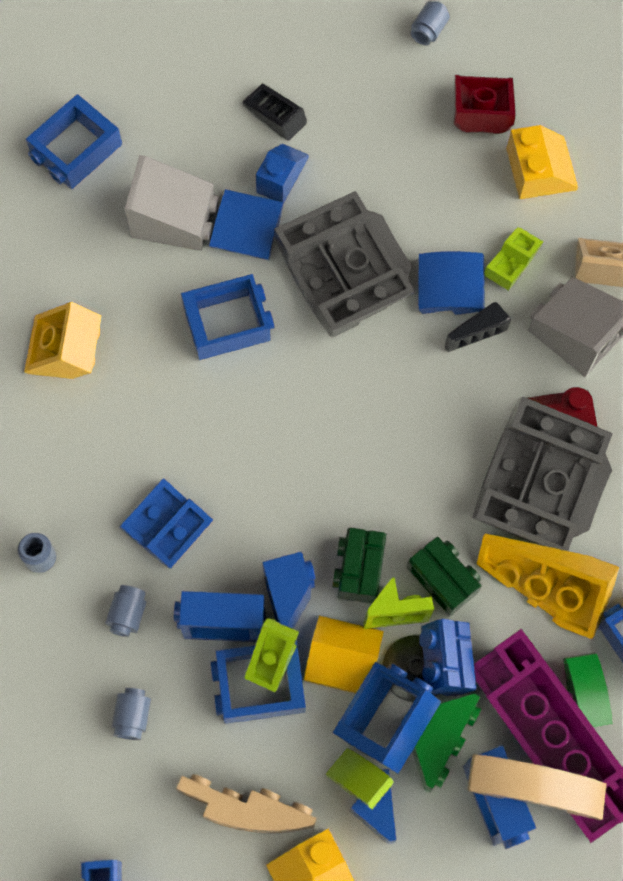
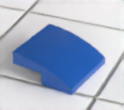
(246, 224)
(451, 282)
(166, 523)

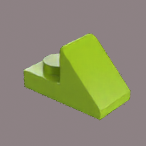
(390, 611)
(271, 655)

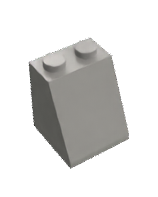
(169, 205)
(579, 324)

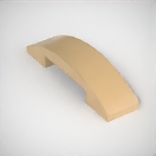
(537, 785)

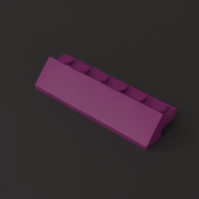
(550, 723)

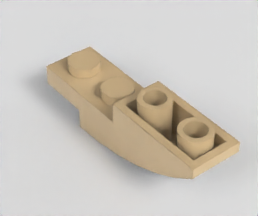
(260, 814)

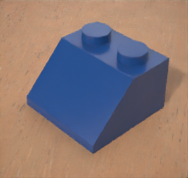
(289, 586)

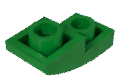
(588, 687)

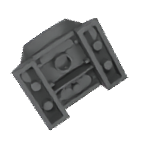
(345, 262)
(545, 476)

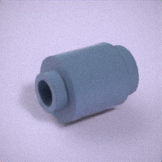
(429, 22)
(31, 546)
(126, 611)
(131, 714)

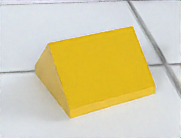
(341, 654)

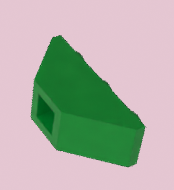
(443, 739)

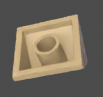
(599, 262)

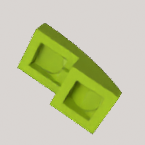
(513, 258)
(360, 777)

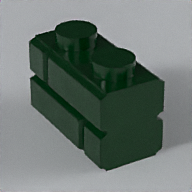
(361, 565)
(444, 575)

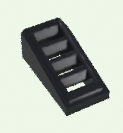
(288, 123)
(481, 326)

